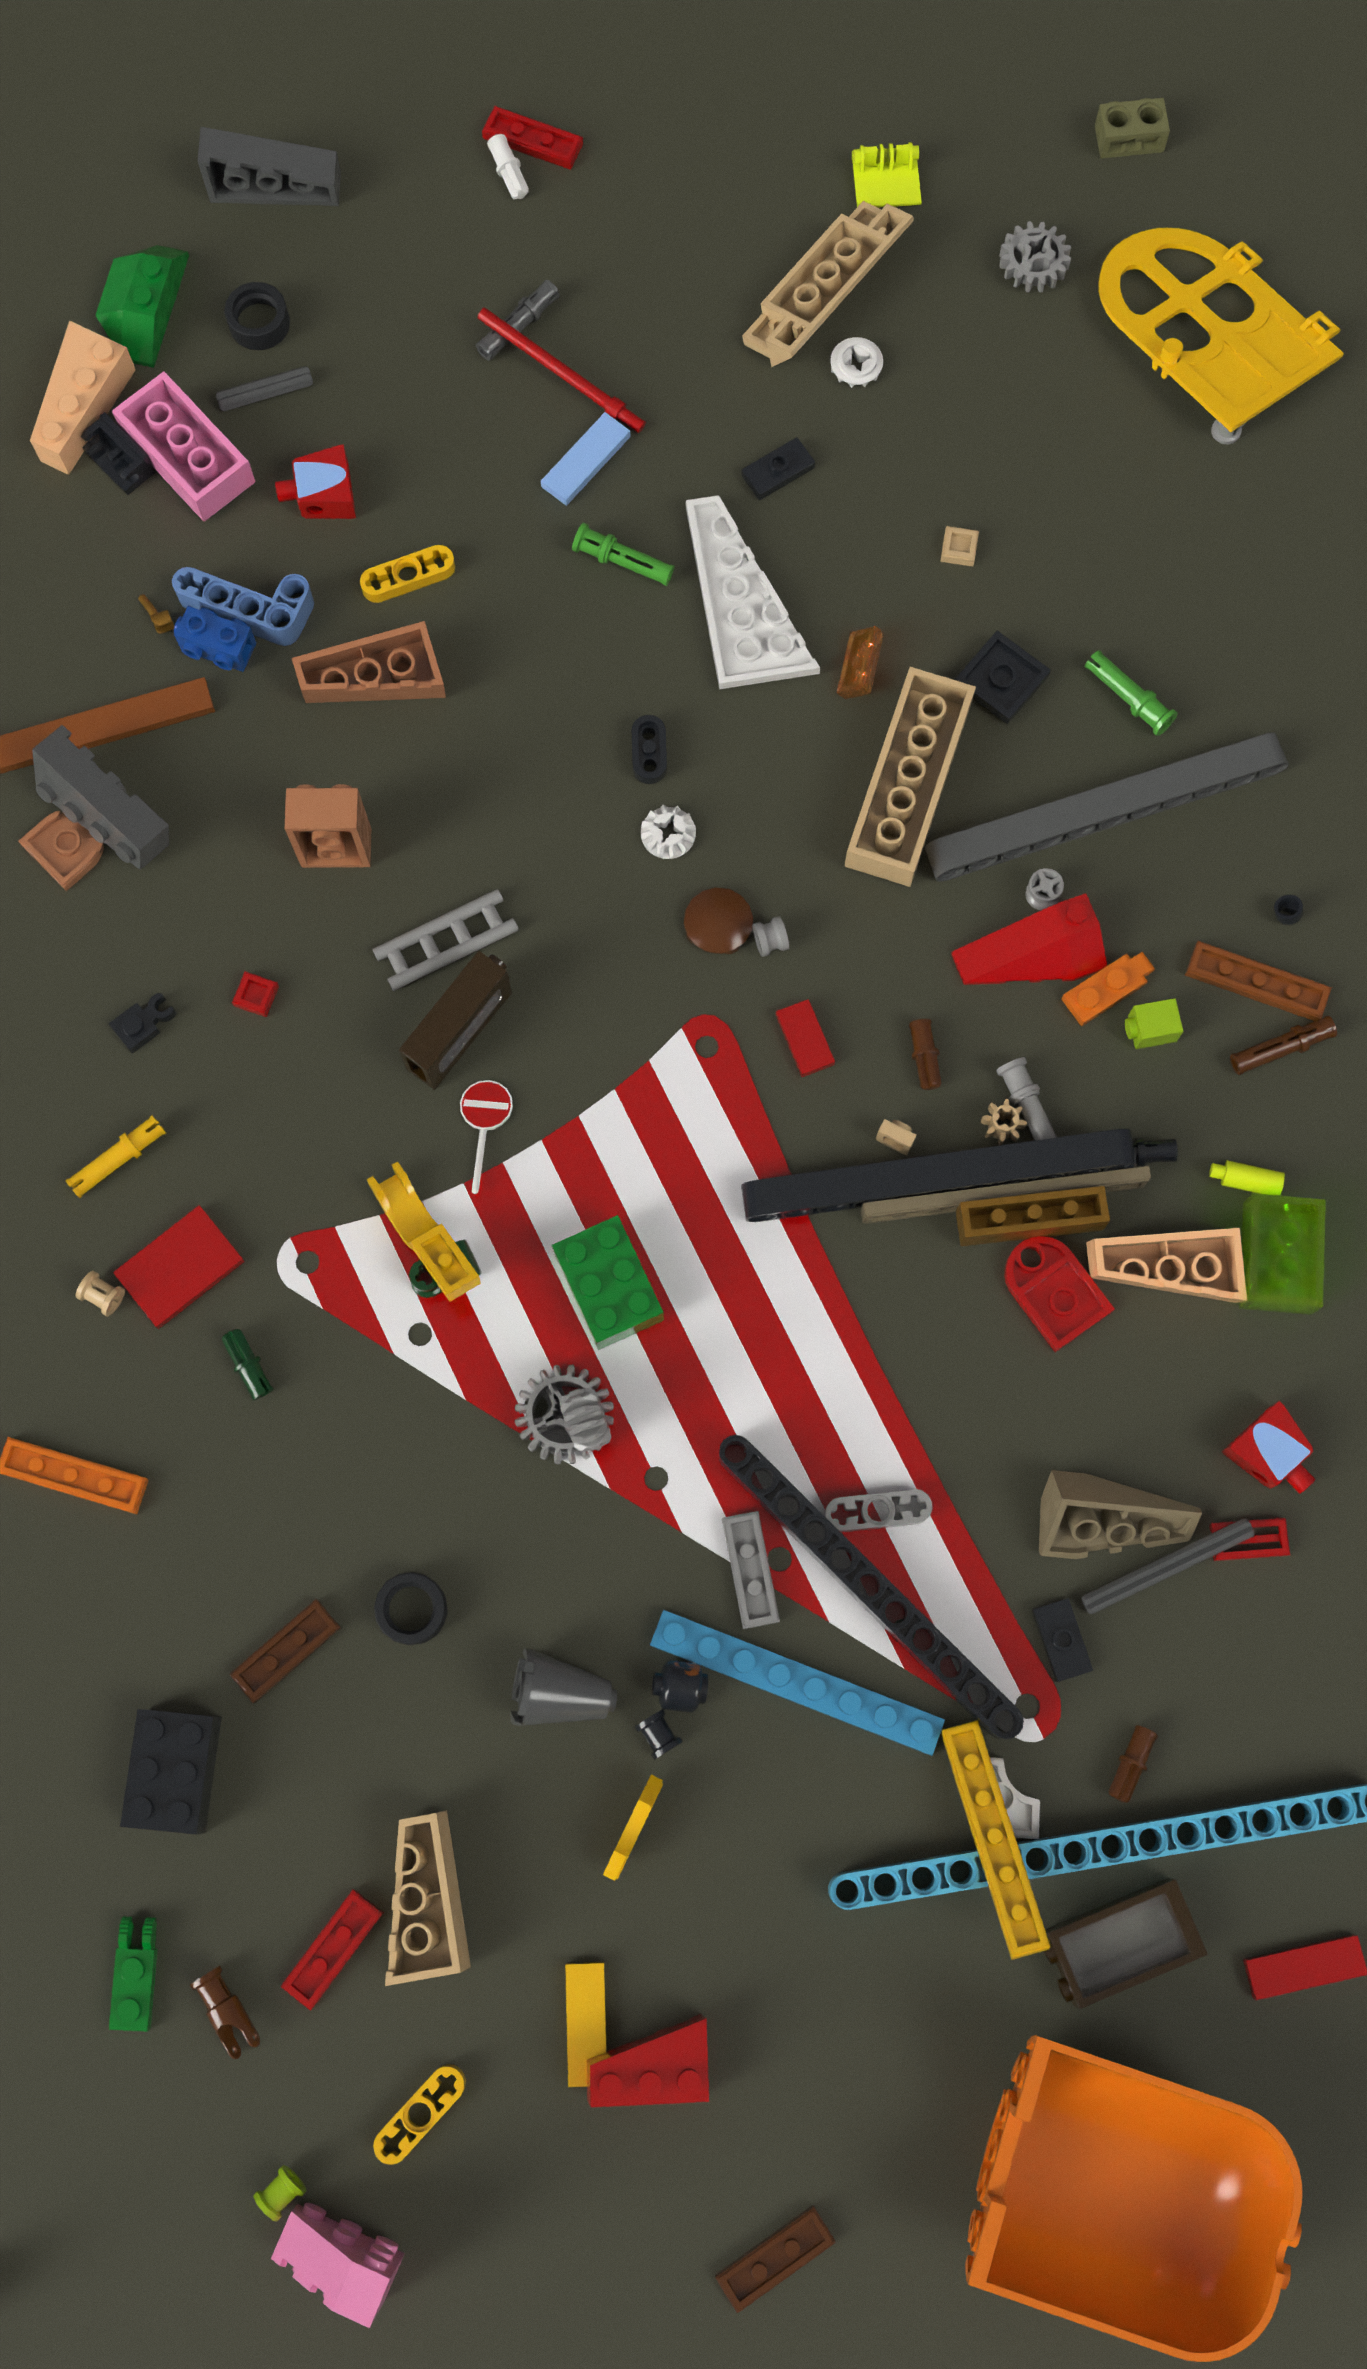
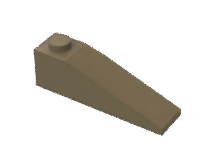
(1096, 1514)

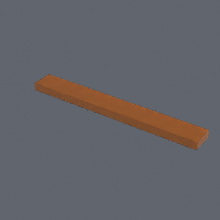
(112, 721)

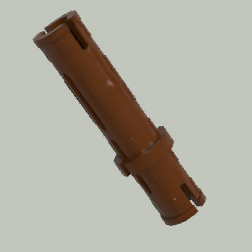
(1296, 1040)

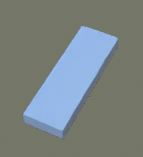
(585, 458)

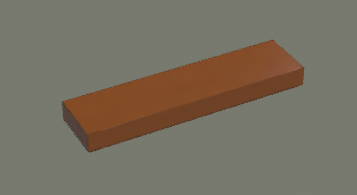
(1258, 981)

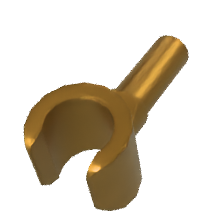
(161, 620)

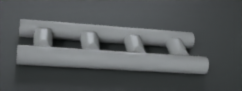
(424, 933)

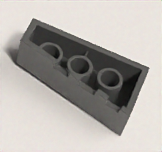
(266, 170)

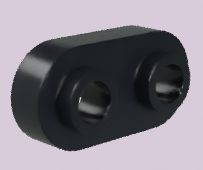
(649, 751)

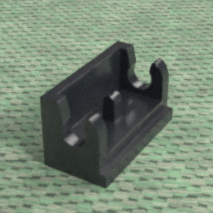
(117, 454)

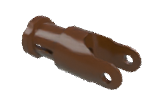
(225, 2011)

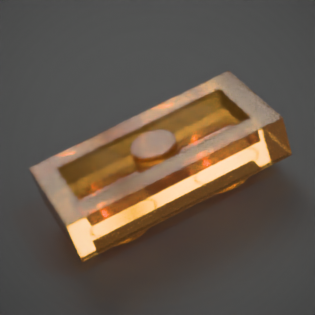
(860, 662)

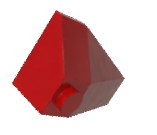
(1047, 945)

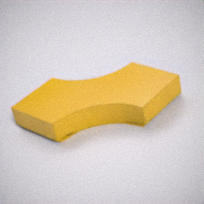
(633, 1828)

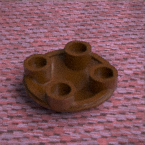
(718, 921)

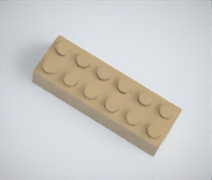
(909, 776)

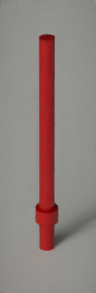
(613, 406)

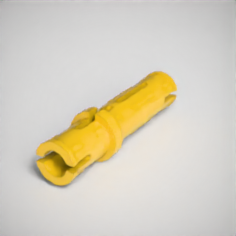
(116, 1156)

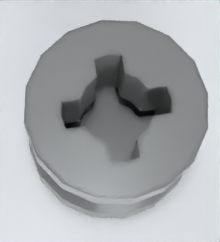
(1048, 882)
(770, 936)

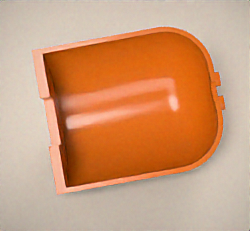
(1134, 2205)

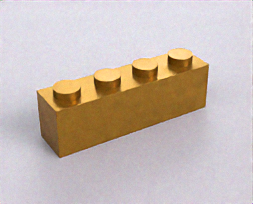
(1032, 1216)

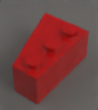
(653, 2070)

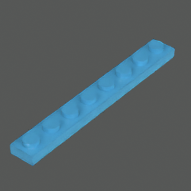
(797, 1682)

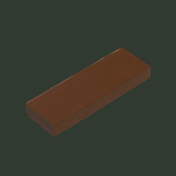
(285, 1651)
(775, 2259)

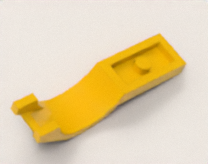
(423, 1235)

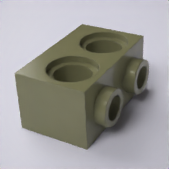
(1132, 127)

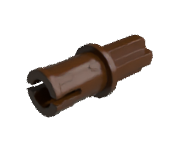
(925, 1054)
(1132, 1764)

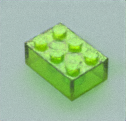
(1283, 1253)

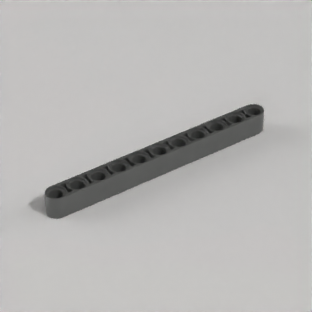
(1105, 807)

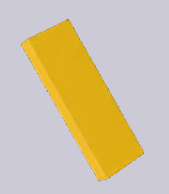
(584, 2018)

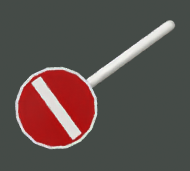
(485, 1107)

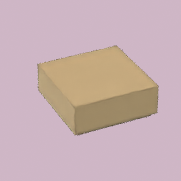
(959, 546)

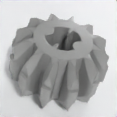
(585, 1419)

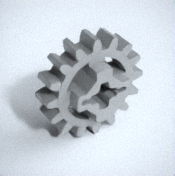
(1035, 256)

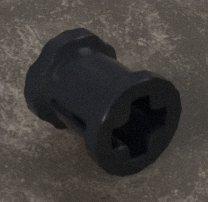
(658, 1734)

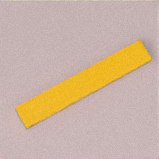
(995, 1840)

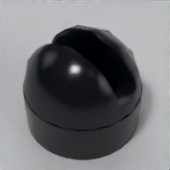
(1290, 904)

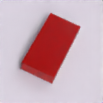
(805, 1038)

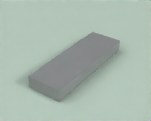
(750, 1570)

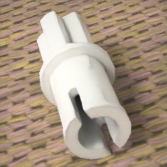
(508, 166)

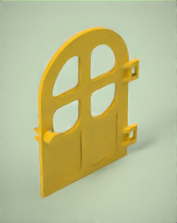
(1246, 361)

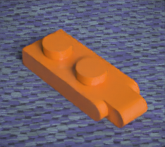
(1107, 987)

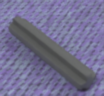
(264, 388)

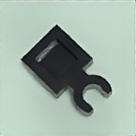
(138, 1026)

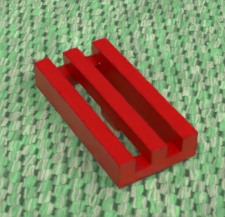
(1282, 1537)

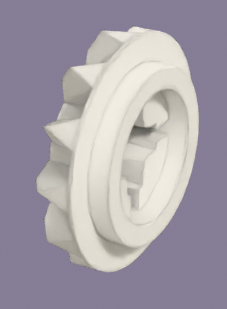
(863, 351)
(675, 844)

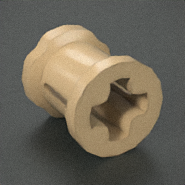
(100, 1293)

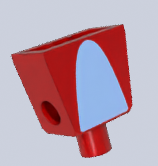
(320, 485)
(1273, 1450)

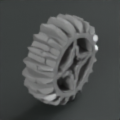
(549, 1422)

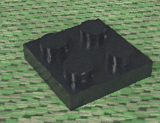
(1003, 676)

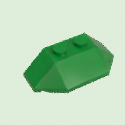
(141, 299)

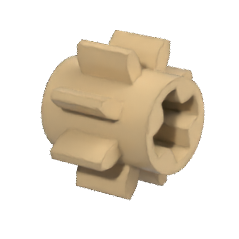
(1003, 1112)

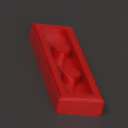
(534, 137)
(332, 1949)
(1305, 1967)

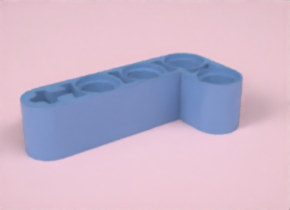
(202, 589)

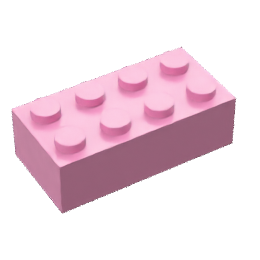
(184, 446)

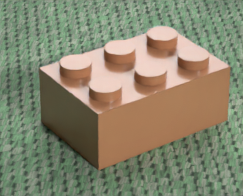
(328, 826)

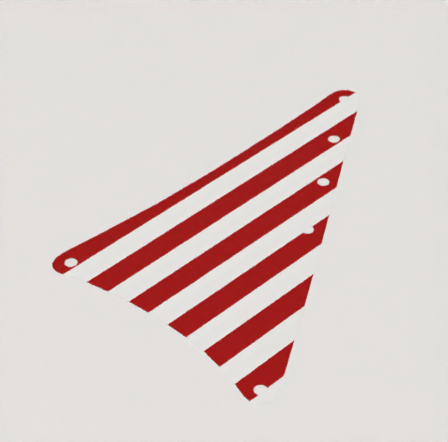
(746, 1348)

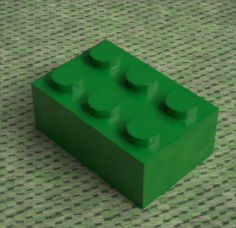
(608, 1282)

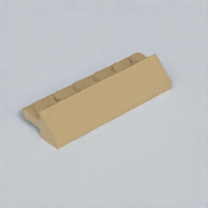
(823, 279)

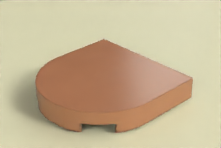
(62, 848)

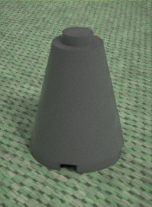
(558, 1692)

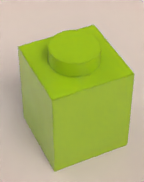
(1154, 1024)

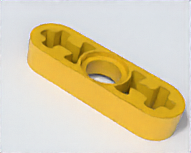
(412, 560)
(392, 2128)

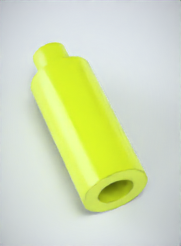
(1248, 1177)

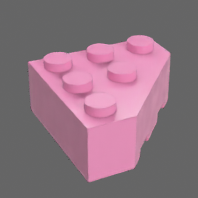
(339, 2261)

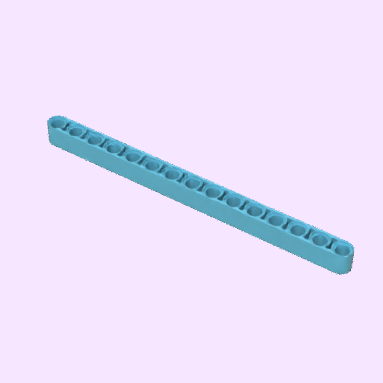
(1167, 1843)

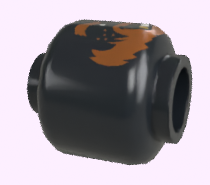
(680, 1686)

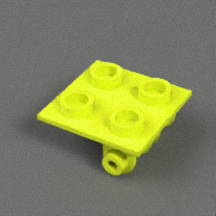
(887, 175)

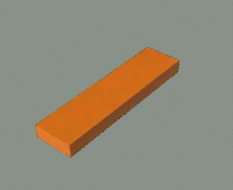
(72, 1475)

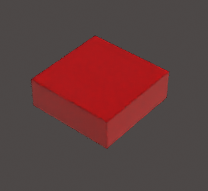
(255, 994)

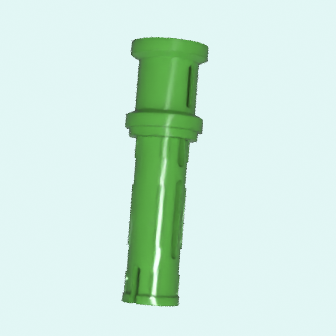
(608, 544)
(1142, 702)

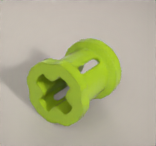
(279, 2193)

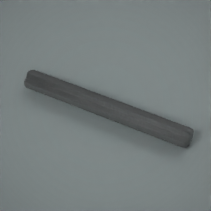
(1168, 1566)

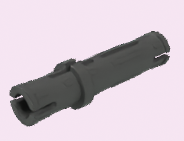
(527, 311)

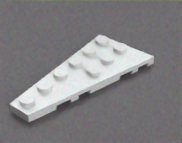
(743, 613)

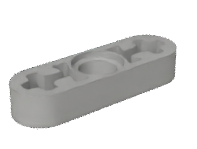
(904, 1499)

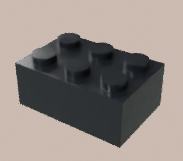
(171, 1772)

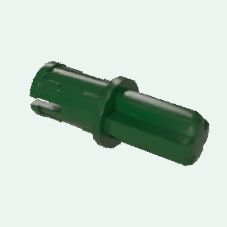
(247, 1364)

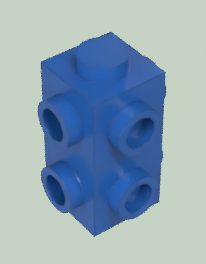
(214, 638)

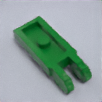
(134, 1978)

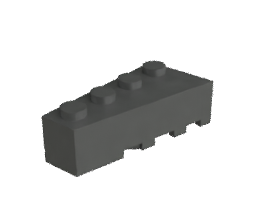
(97, 800)

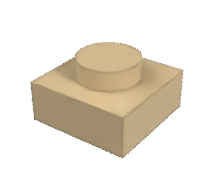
(896, 1136)

